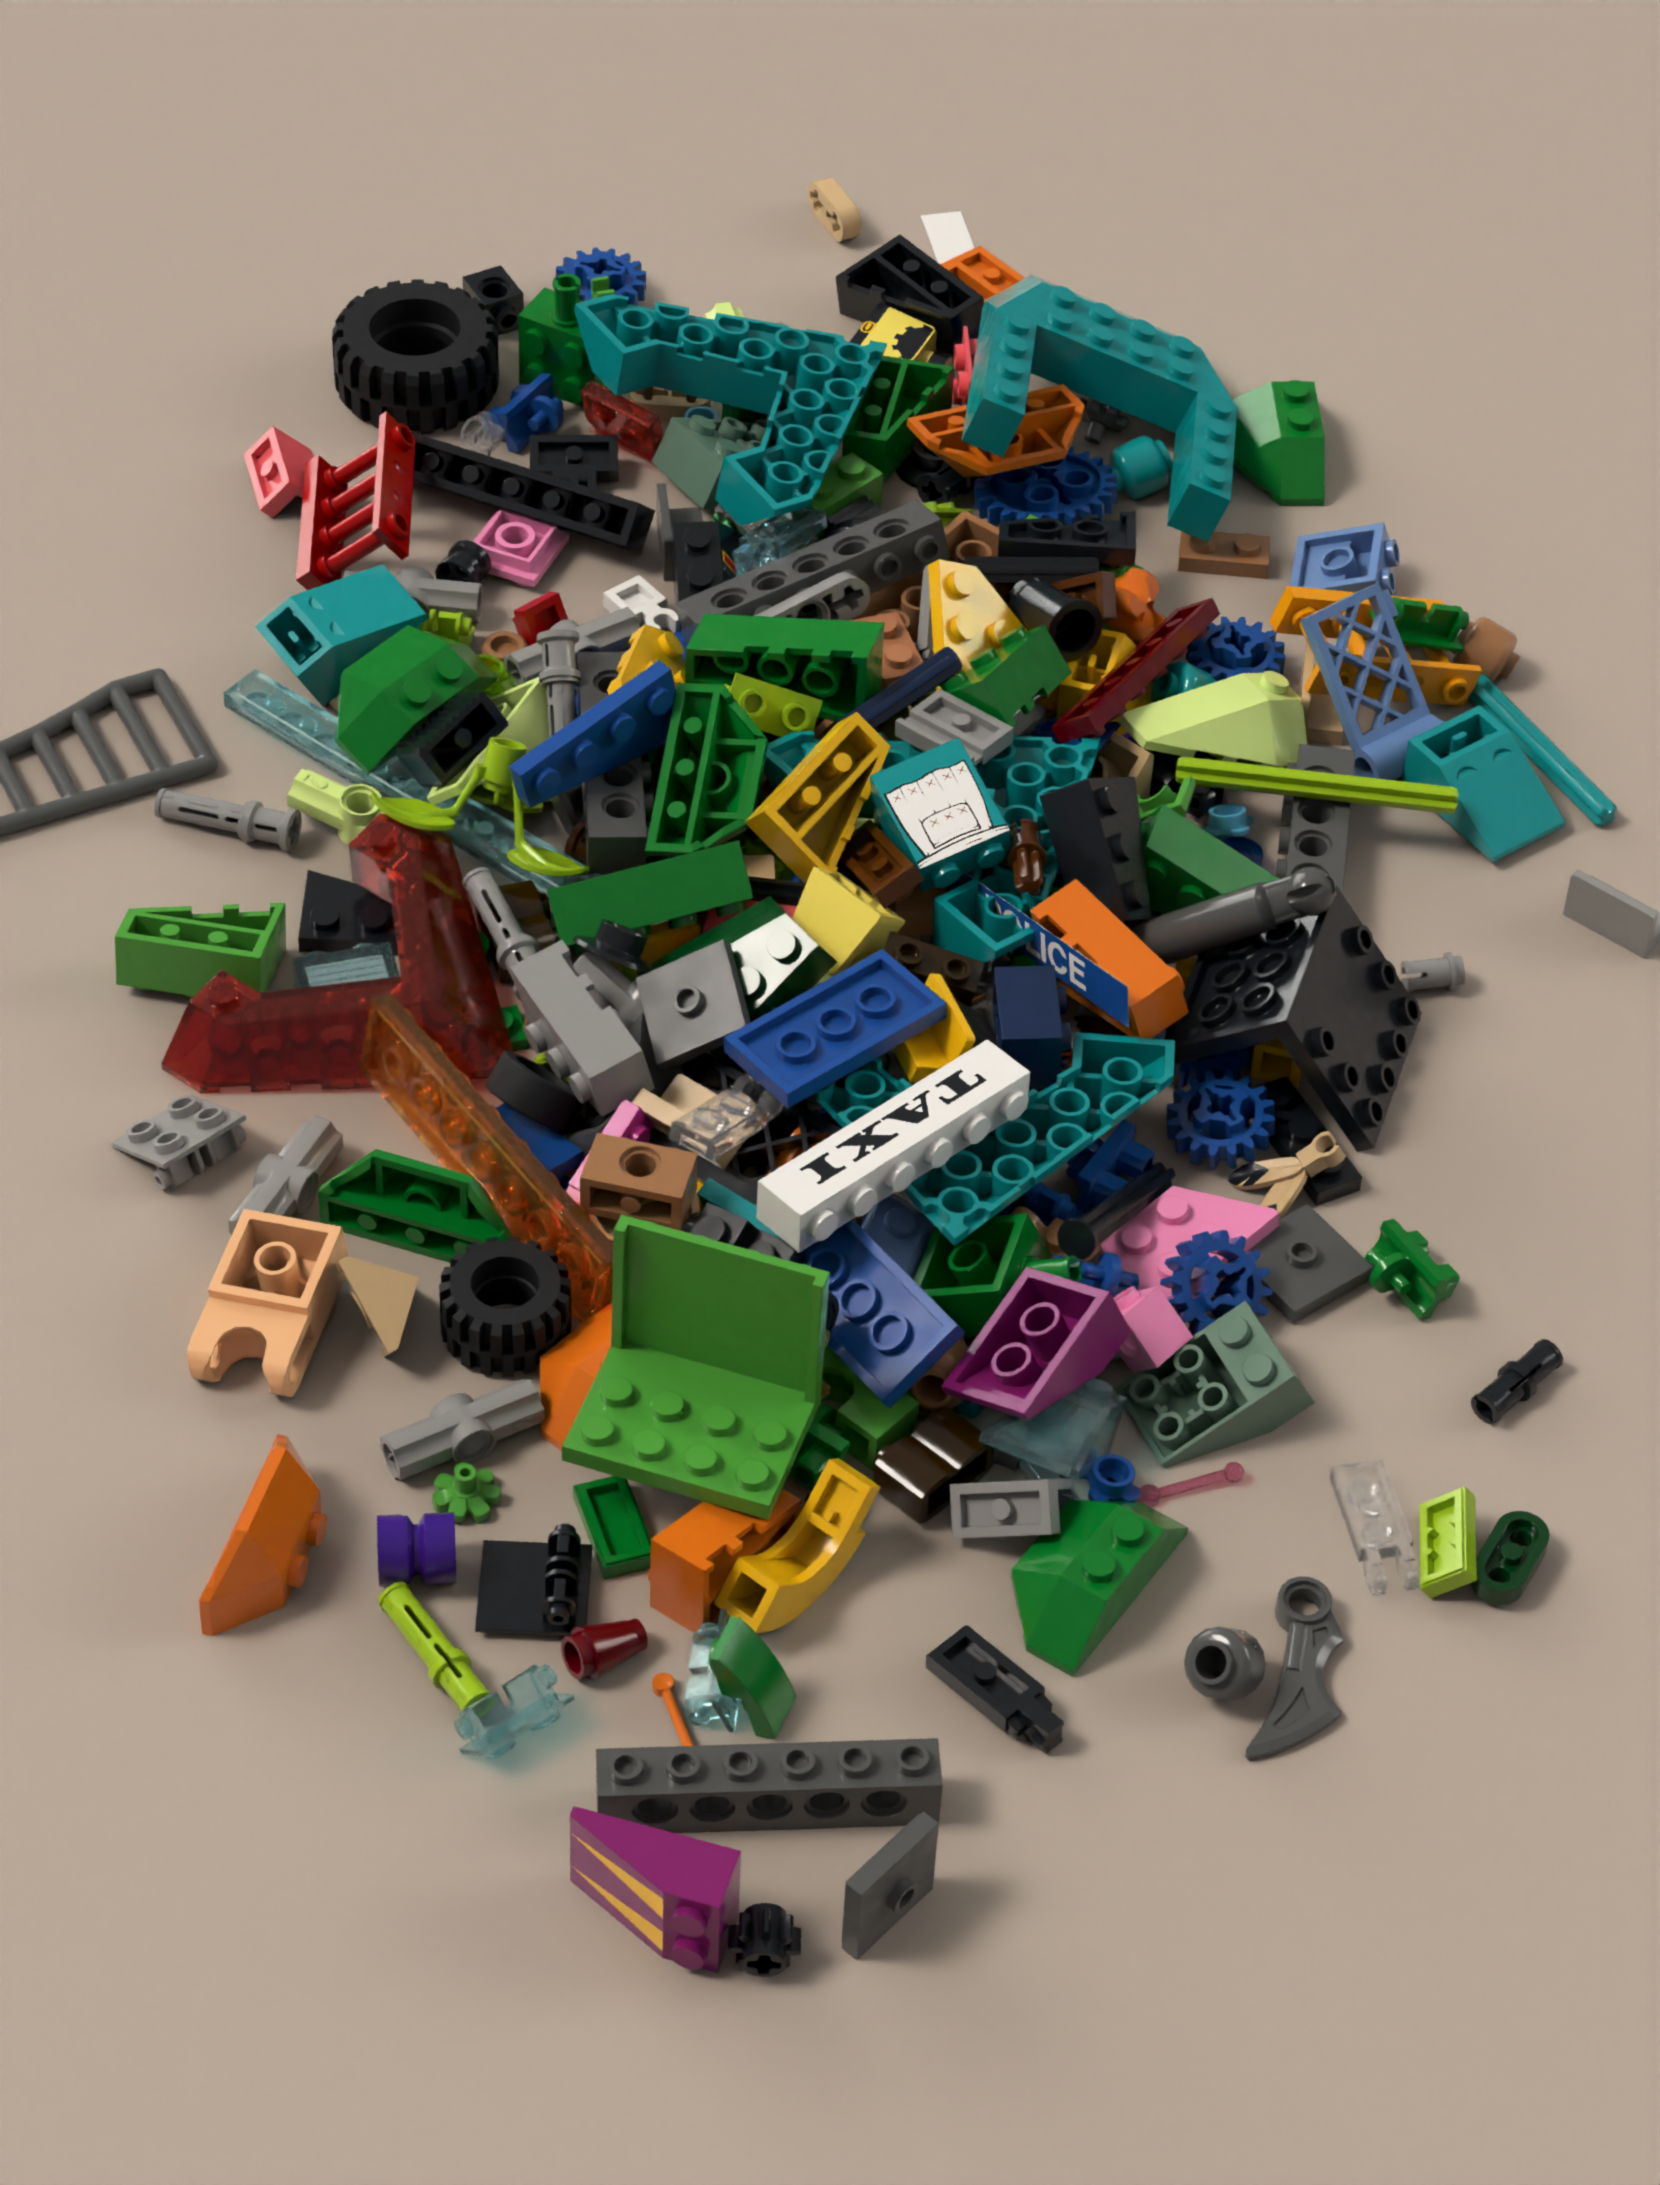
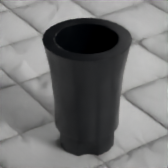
(1069, 620)

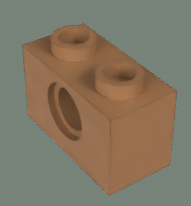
(638, 1181)

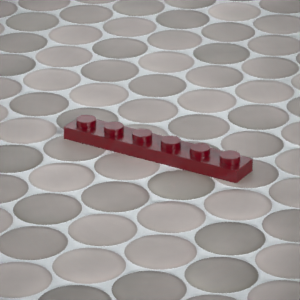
(1131, 675)

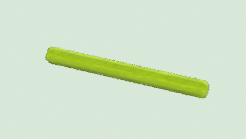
(1318, 785)

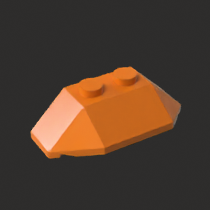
(1042, 436)
(569, 1373)
(267, 1544)

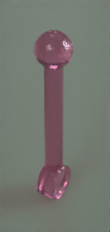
(1151, 1494)

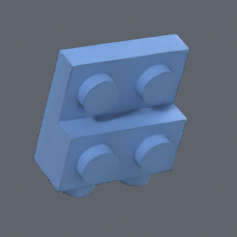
(1346, 559)

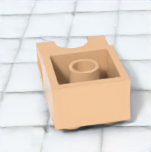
(269, 1299)

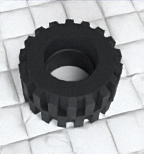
(500, 1275)

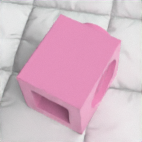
(1154, 1328)

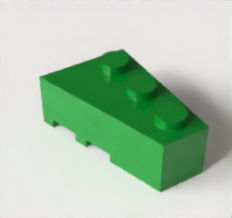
(895, 393)
(1012, 675)
(1190, 864)

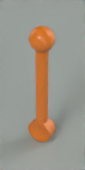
(664, 1687)

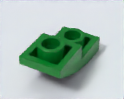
(752, 1673)

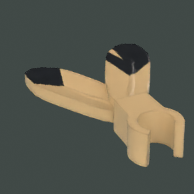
(1288, 1174)

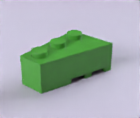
(183, 950)

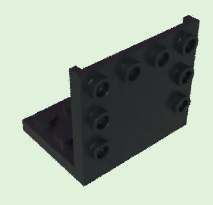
(1325, 998)

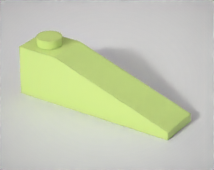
(1231, 719)
(528, 723)

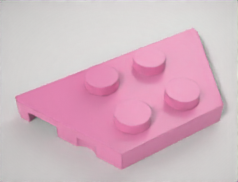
(1174, 1218)

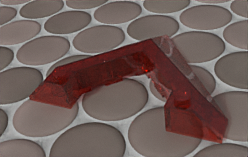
(319, 1032)

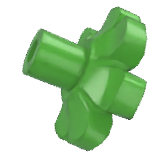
(466, 1493)

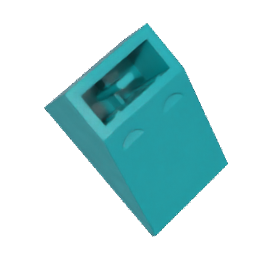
(337, 625)
(1499, 792)

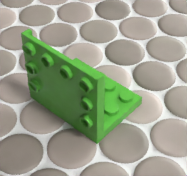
(704, 1369)

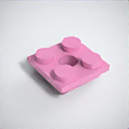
(520, 546)

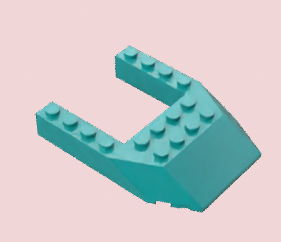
(1113, 361)

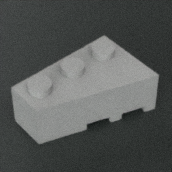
(576, 1033)

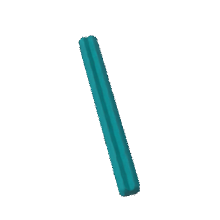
(1545, 753)

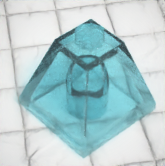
(1066, 1434)

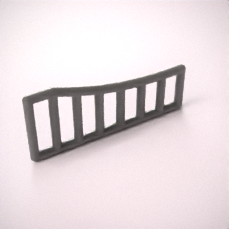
(116, 786)

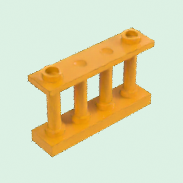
(1438, 677)

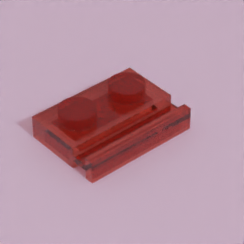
(636, 427)

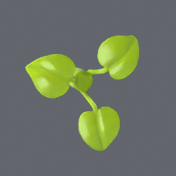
(496, 790)

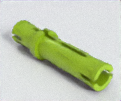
(447, 1665)

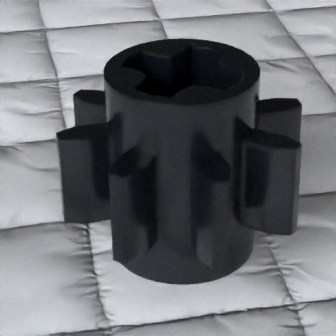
(764, 1939)

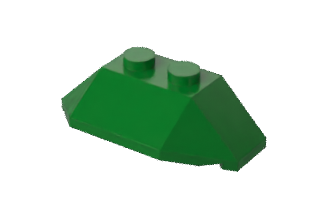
(1282, 441)
(398, 689)
(706, 773)
(411, 1206)
(1086, 1577)

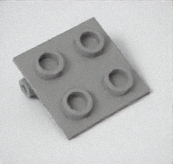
(184, 1139)

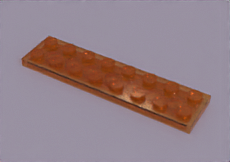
(475, 1141)

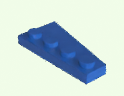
(604, 737)

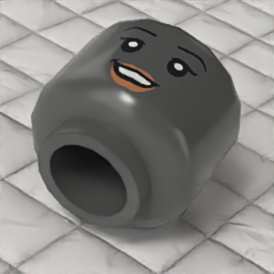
(1224, 1663)

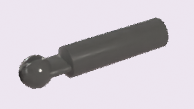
(1236, 915)

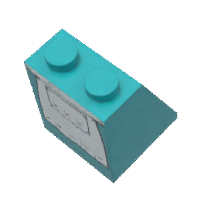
(940, 814)

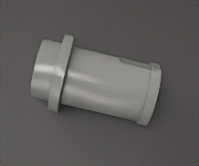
(1435, 973)

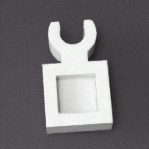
(644, 602)

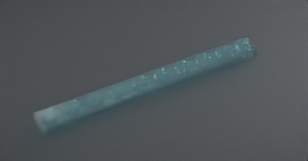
(313, 733)

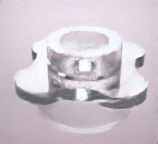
(482, 433)

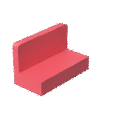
(277, 470)

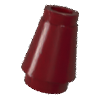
(601, 1647)

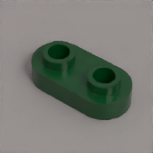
(1506, 1561)

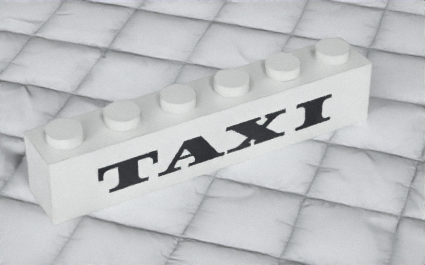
(892, 1146)

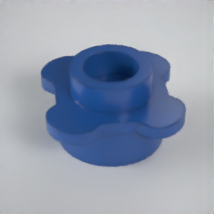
(1112, 1479)

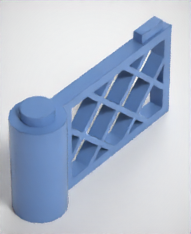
(1383, 748)

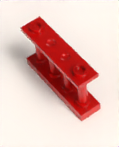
(328, 500)

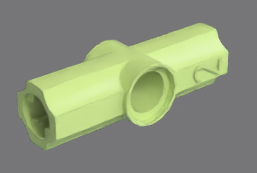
(339, 806)

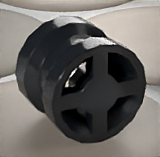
(464, 563)

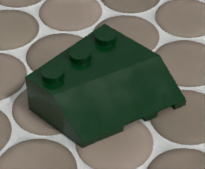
(771, 956)

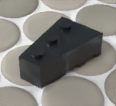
(914, 285)
(1101, 842)

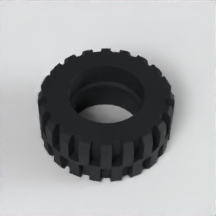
(416, 354)

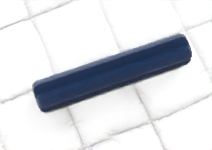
(909, 688)

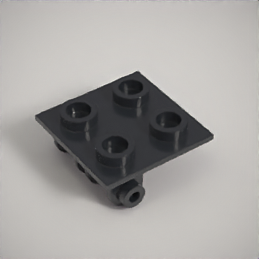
(535, 1585)

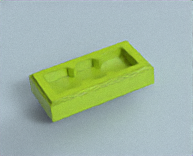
(1448, 1542)

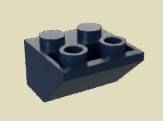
(1029, 1021)

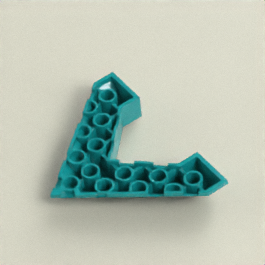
(796, 376)
(1015, 779)
(1101, 1088)

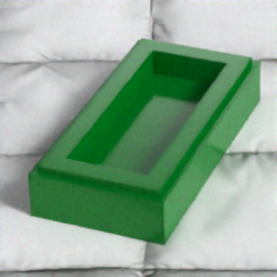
(613, 1526)

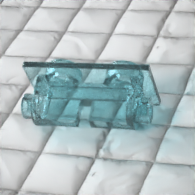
(703, 1695)
(531, 1706)

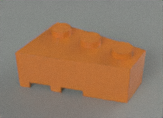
(1095, 932)
(699, 1551)

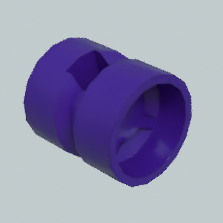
(416, 1549)

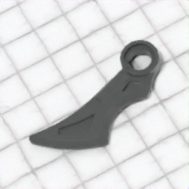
(1302, 1700)

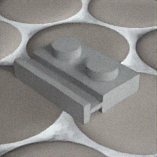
(945, 718)

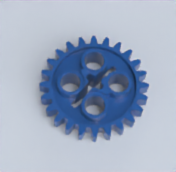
(1048, 490)

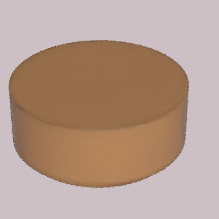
(502, 643)

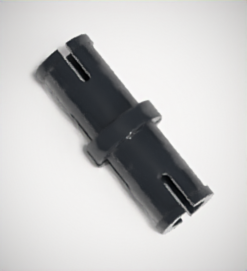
(1517, 1381)

